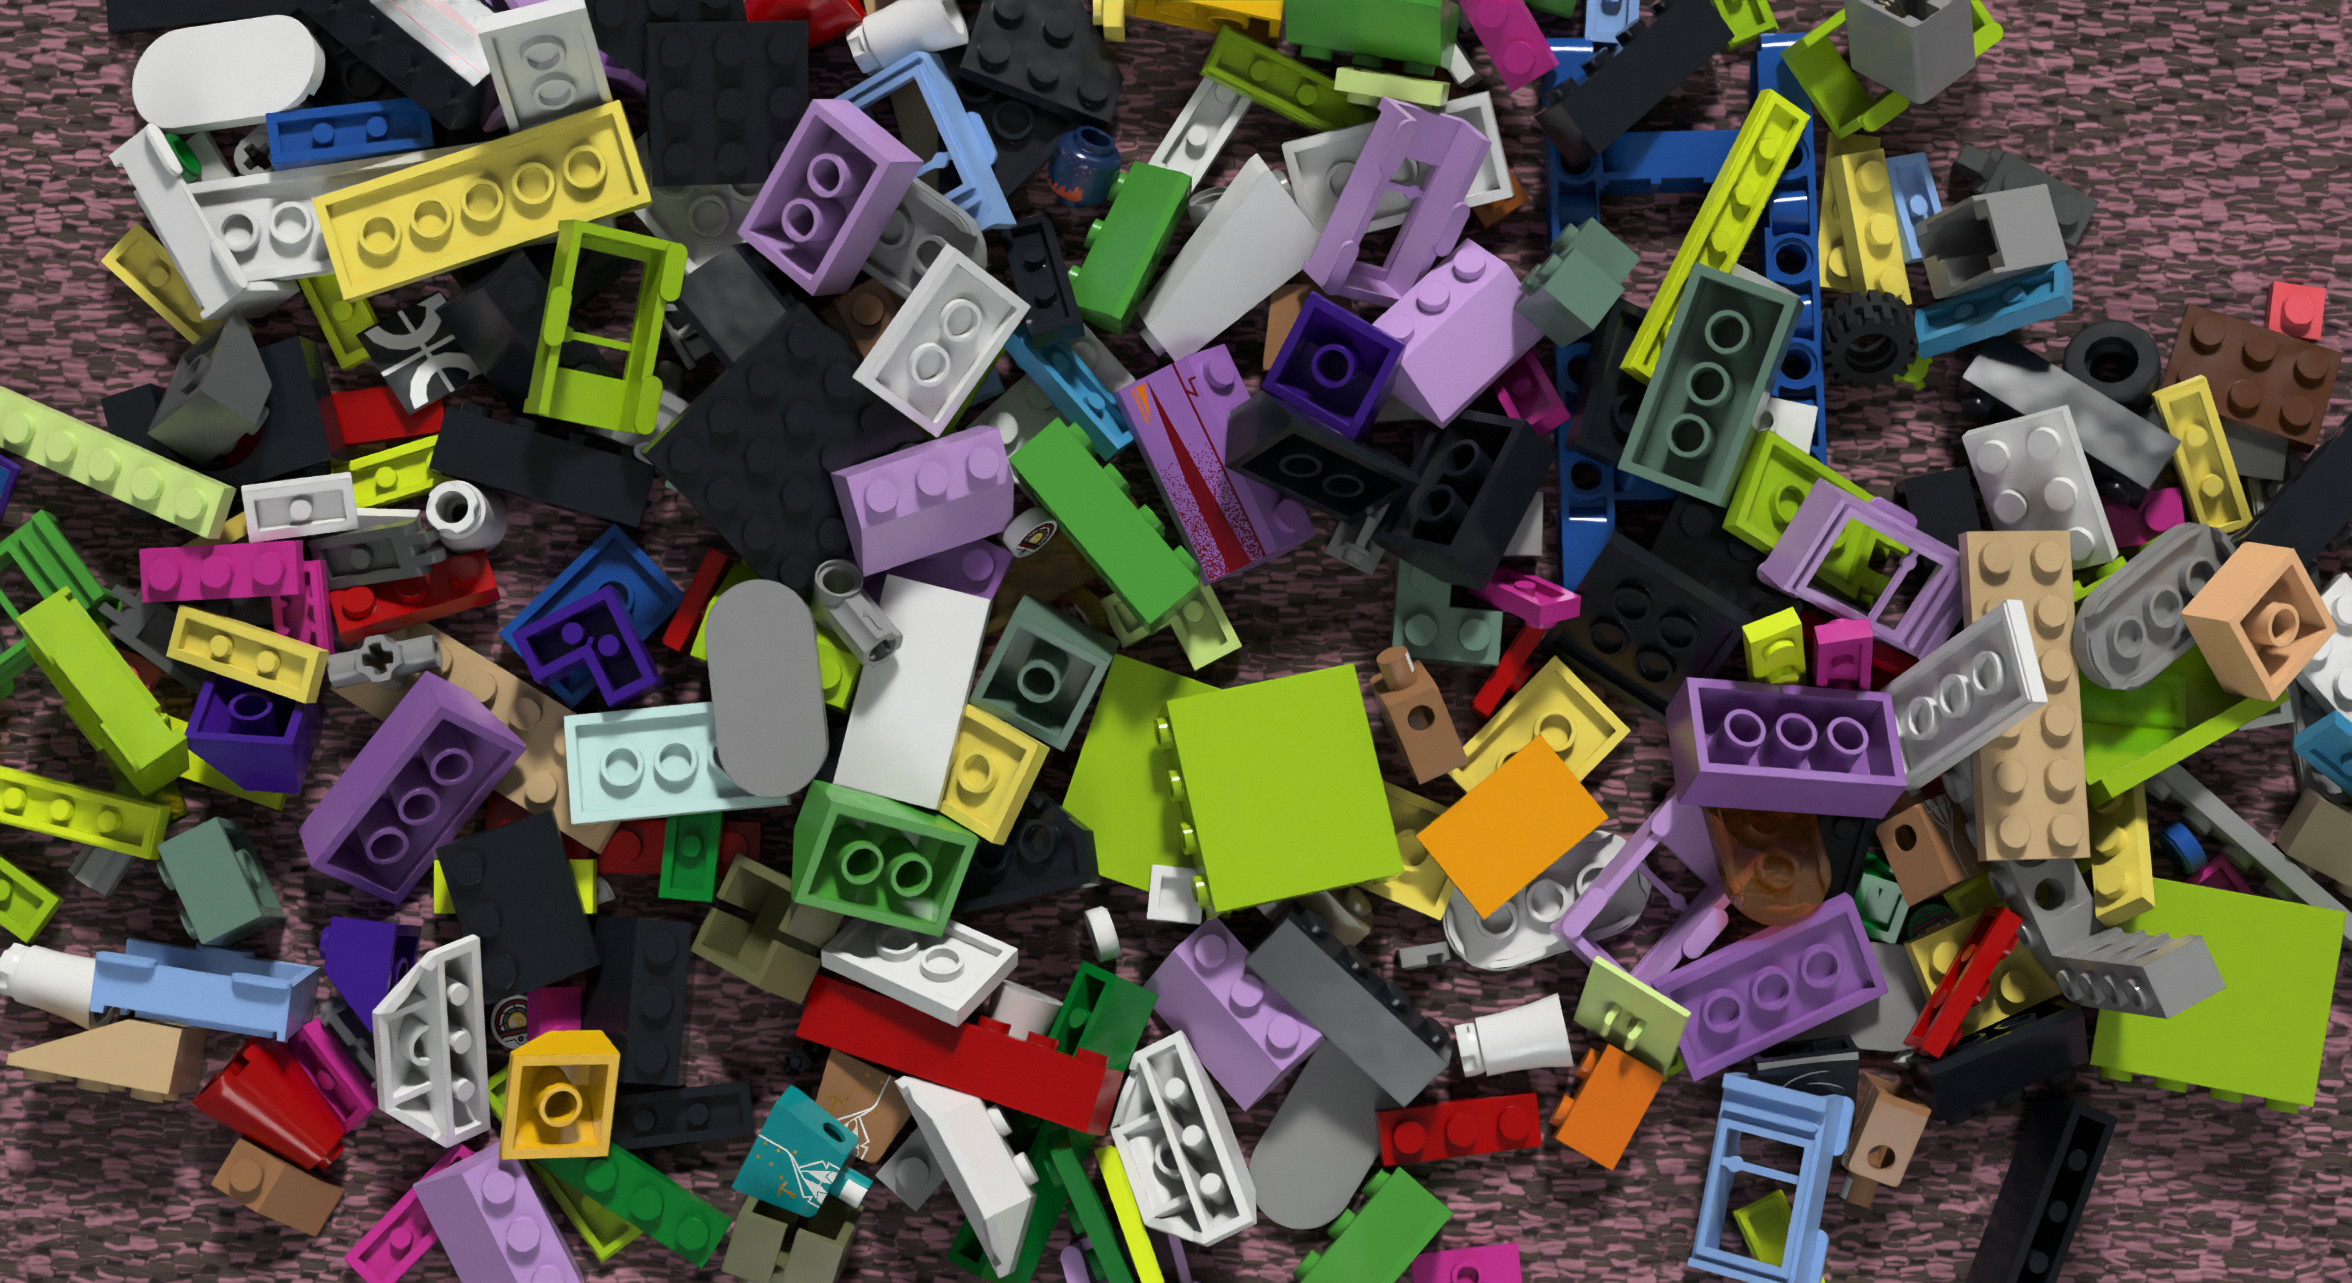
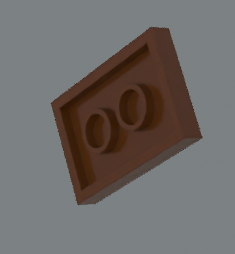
(2256, 375)

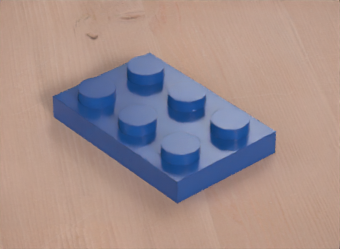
(608, 561)

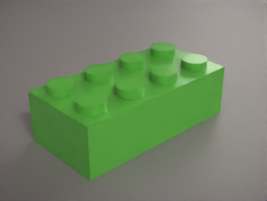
(1104, 525)

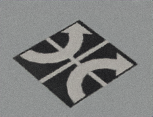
(419, 354)

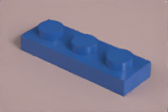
(347, 133)

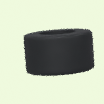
(2122, 344)

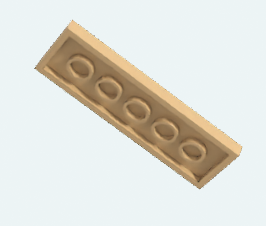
(540, 774)
(2033, 774)

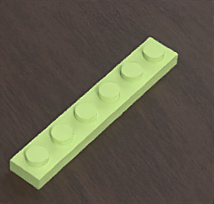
(113, 465)

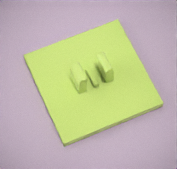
(1631, 1015)

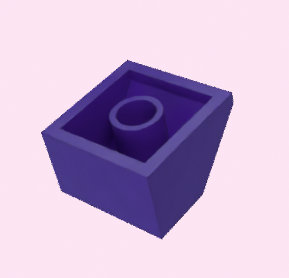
(1336, 367)
(254, 734)
(367, 959)

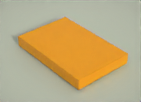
(1511, 827)

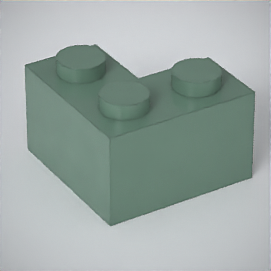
(1576, 284)
(1440, 632)

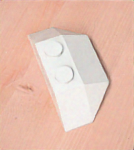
(435, 1046)
(1181, 1147)
(978, 1165)

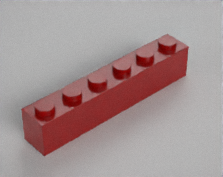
(968, 1058)

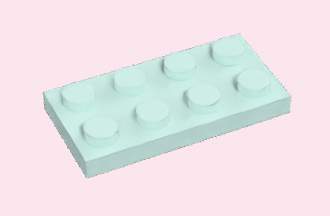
(649, 766)

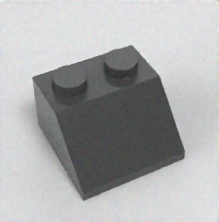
(214, 394)

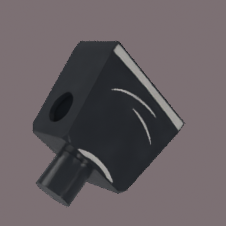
(1811, 1067)

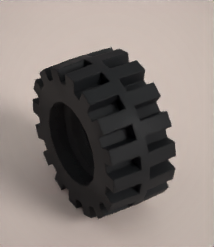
(1874, 361)

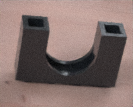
(297, 437)

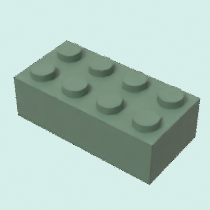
(1711, 384)

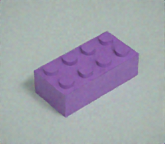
(1785, 748)

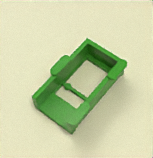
(50, 566)

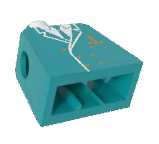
(802, 1159)

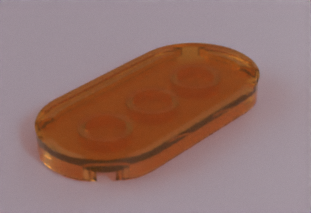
(1769, 862)

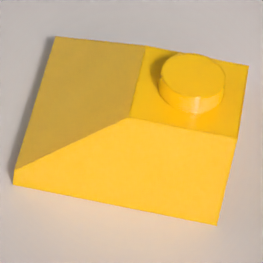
(560, 1096)

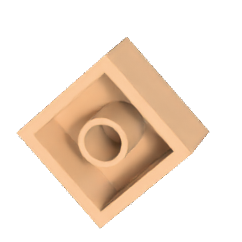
(2259, 621)

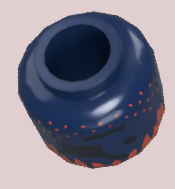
(1083, 167)

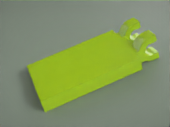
(1768, 497)

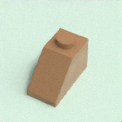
(277, 1187)

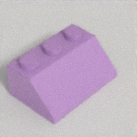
(1457, 332)
(926, 498)
(1231, 1014)
(496, 1222)

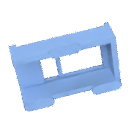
(962, 133)
(206, 987)
(1787, 1116)

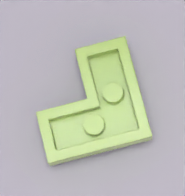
(1369, 85)
(1199, 627)

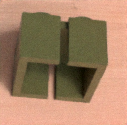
(782, 942)
(766, 1253)

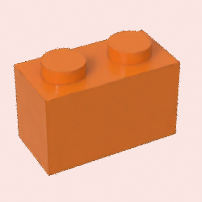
(1605, 1105)

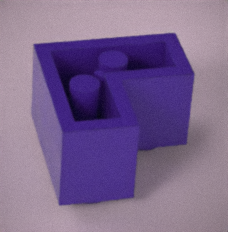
(593, 634)

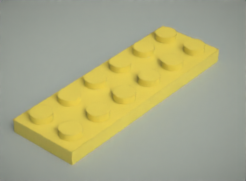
(482, 201)

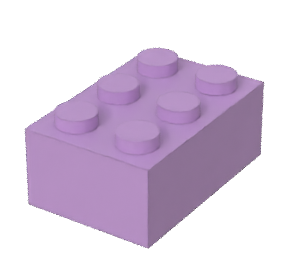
(830, 196)

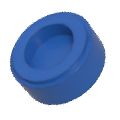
(2182, 848)

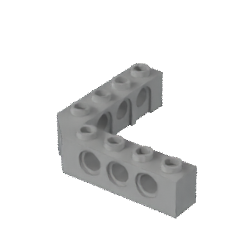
(2084, 956)

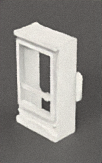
(184, 230)

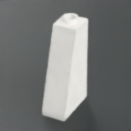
(1230, 263)

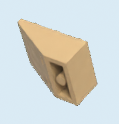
(139, 1054)

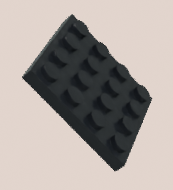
(764, 443)

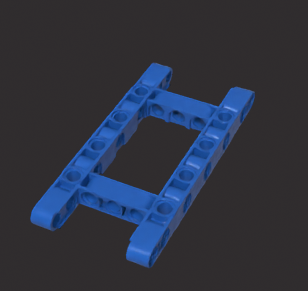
(1678, 165)

